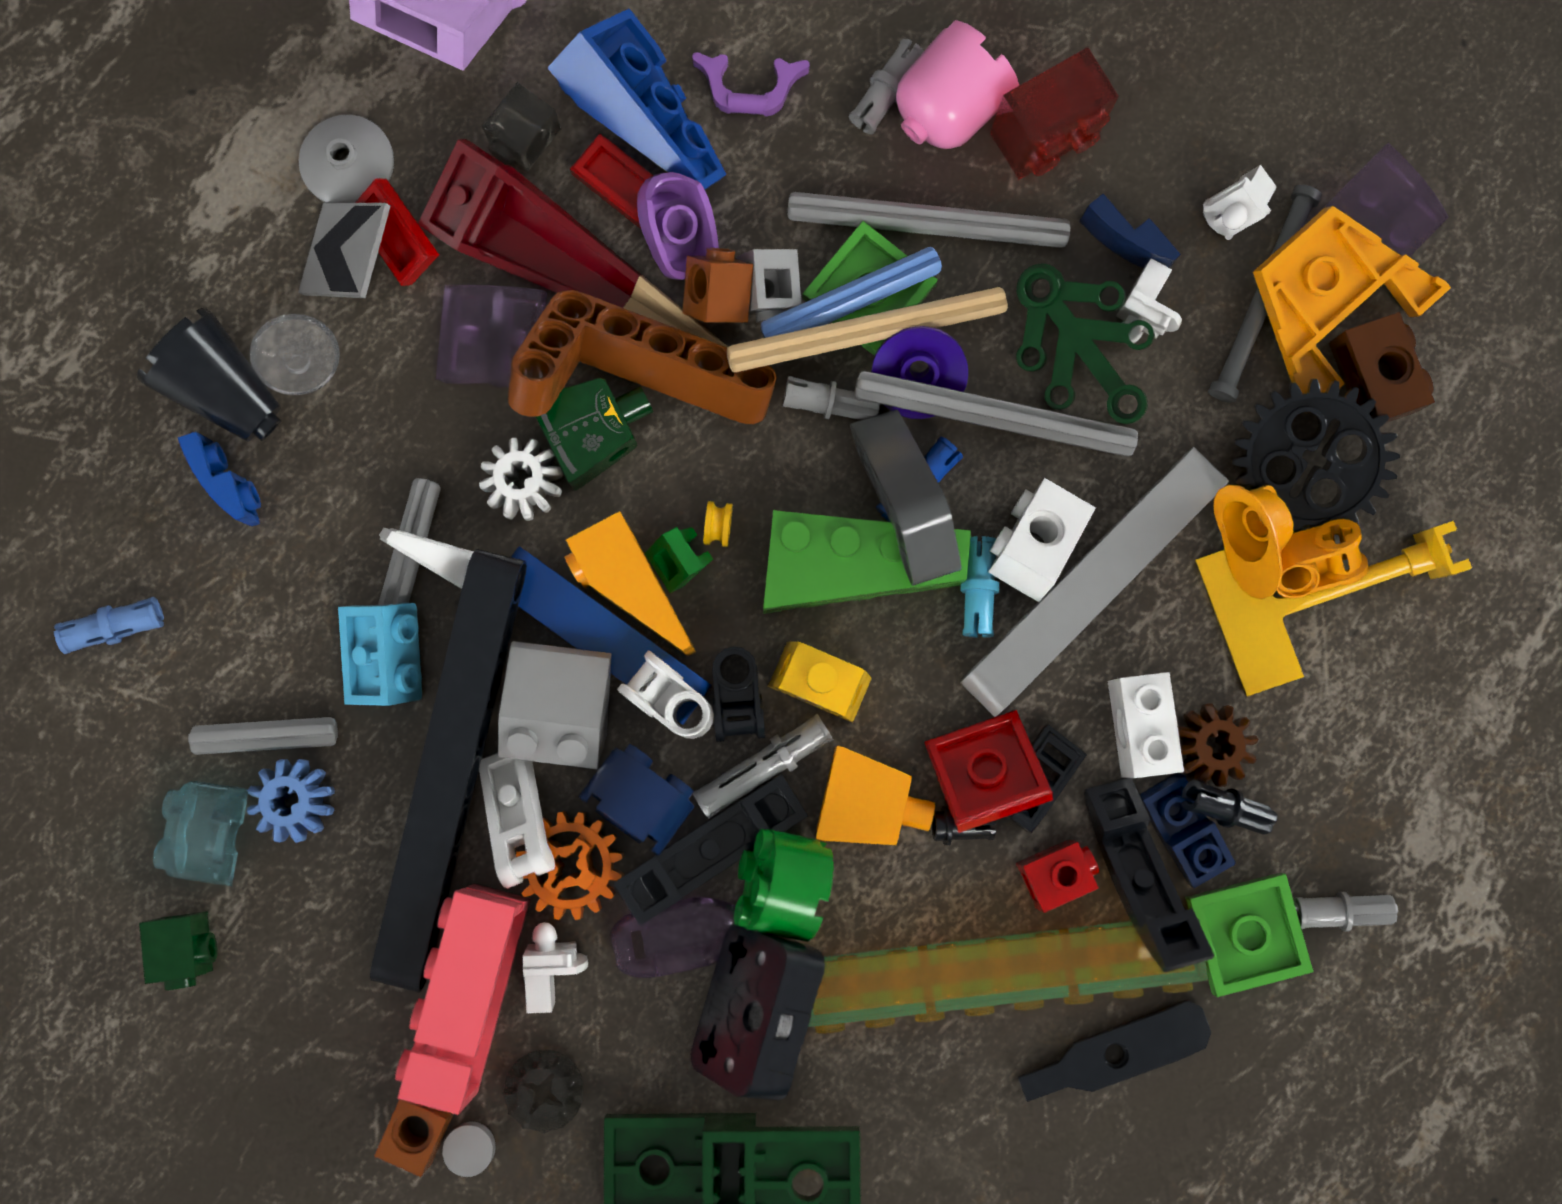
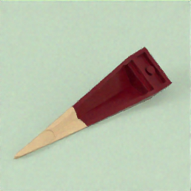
(514, 226)

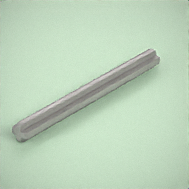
(929, 219)
(996, 413)

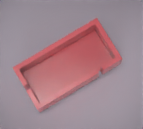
(462, 998)

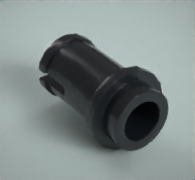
(945, 830)

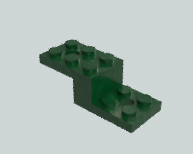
(727, 1160)

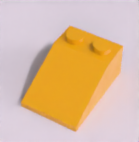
(616, 567)

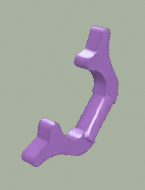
(765, 104)

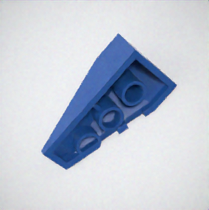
(620, 82)

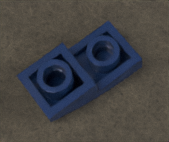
(1188, 836)

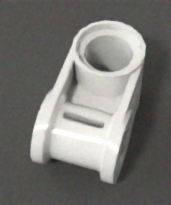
(665, 696)

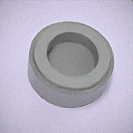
(469, 1149)

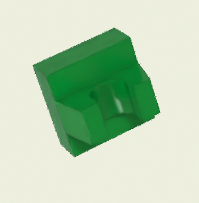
(675, 559)

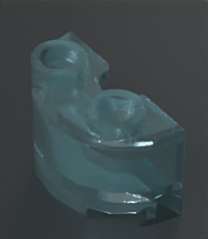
(201, 832)

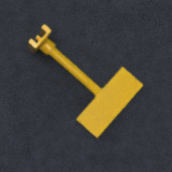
(1256, 626)

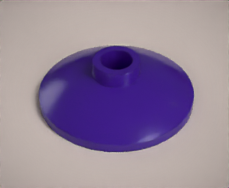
(938, 349)

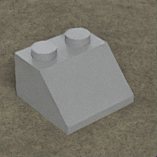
(554, 705)

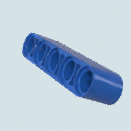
(593, 627)

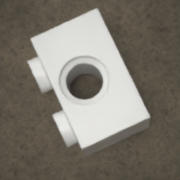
(1058, 520)
(1145, 725)

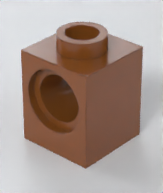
(717, 287)
(406, 1150)

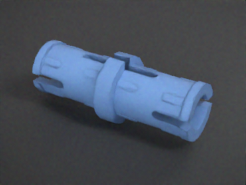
(108, 625)

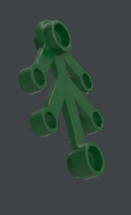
(1077, 336)

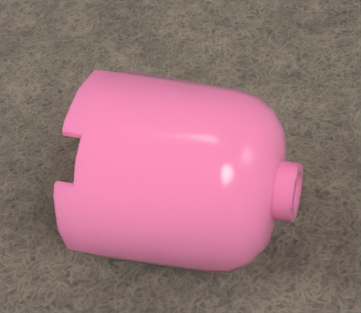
(952, 88)

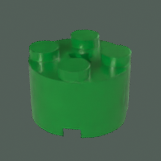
(784, 884)

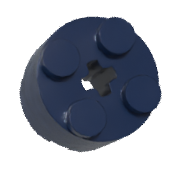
(638, 798)

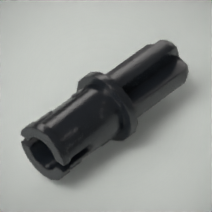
(1228, 807)

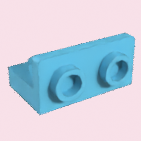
(380, 654)

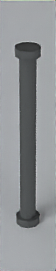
(1225, 388)

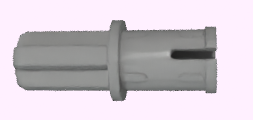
(826, 399)
(1346, 911)

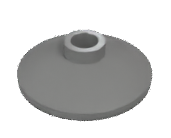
(344, 180)

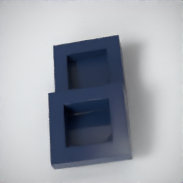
(1119, 236)

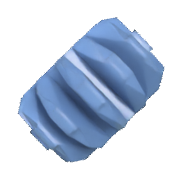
(281, 785)

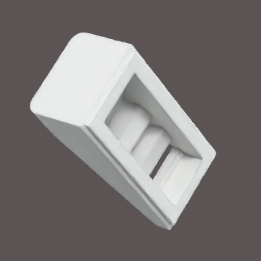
(441, 558)

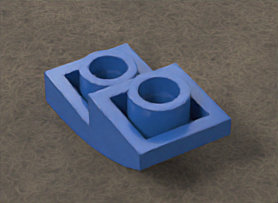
(227, 489)

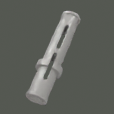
(763, 766)

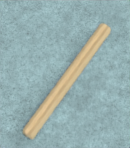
(865, 329)

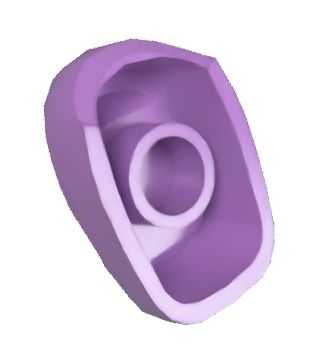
(675, 221)

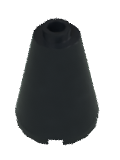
(212, 378)

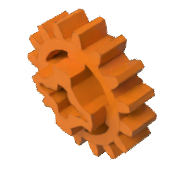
(588, 879)

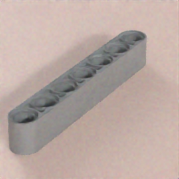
(1094, 581)

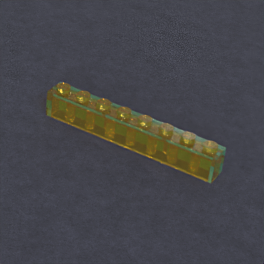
(990, 973)

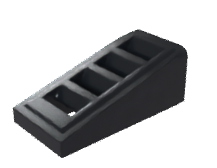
(1031, 819)

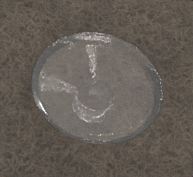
(294, 354)

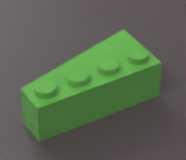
(840, 560)

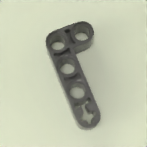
(908, 496)

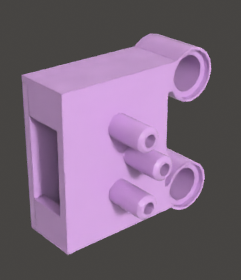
(439, 28)

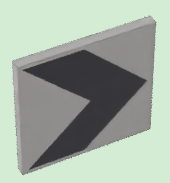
(344, 249)

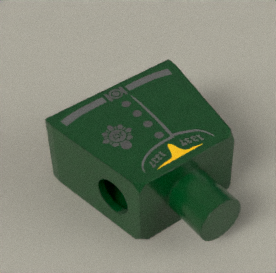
(591, 428)

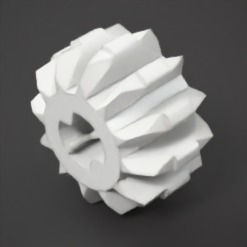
(507, 469)

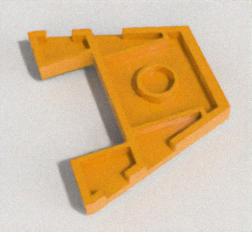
(1324, 278)

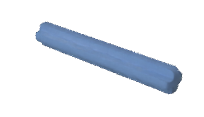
(856, 294)

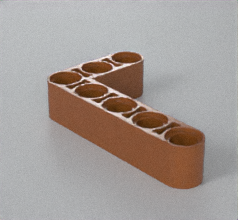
(636, 349)

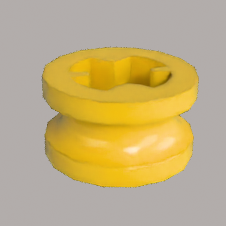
(717, 523)

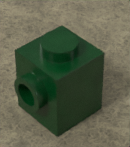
(177, 949)

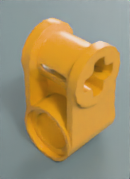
(1316, 562)

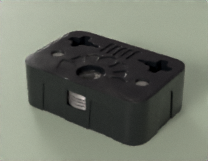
(757, 1013)

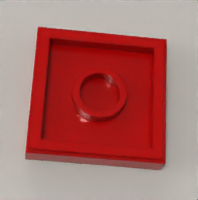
(988, 771)

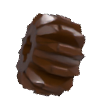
(1228, 735)

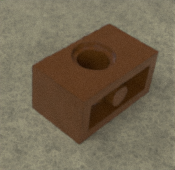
(1391, 342)

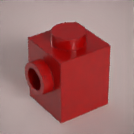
(1059, 874)

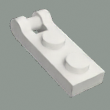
(514, 819)

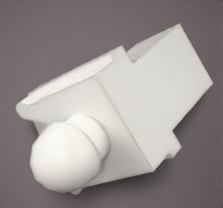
(1240, 203)
(1142, 304)
(544, 961)

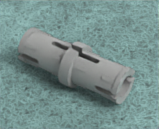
(884, 87)

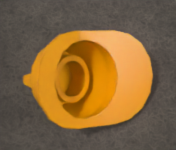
(1254, 533)

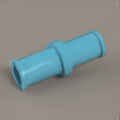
(979, 589)

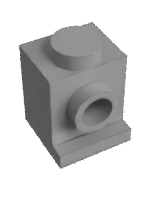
(780, 275)

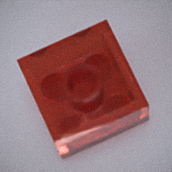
(1054, 114)

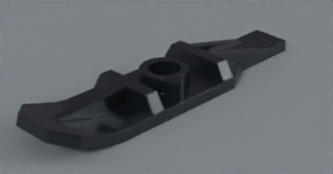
(1145, 1046)

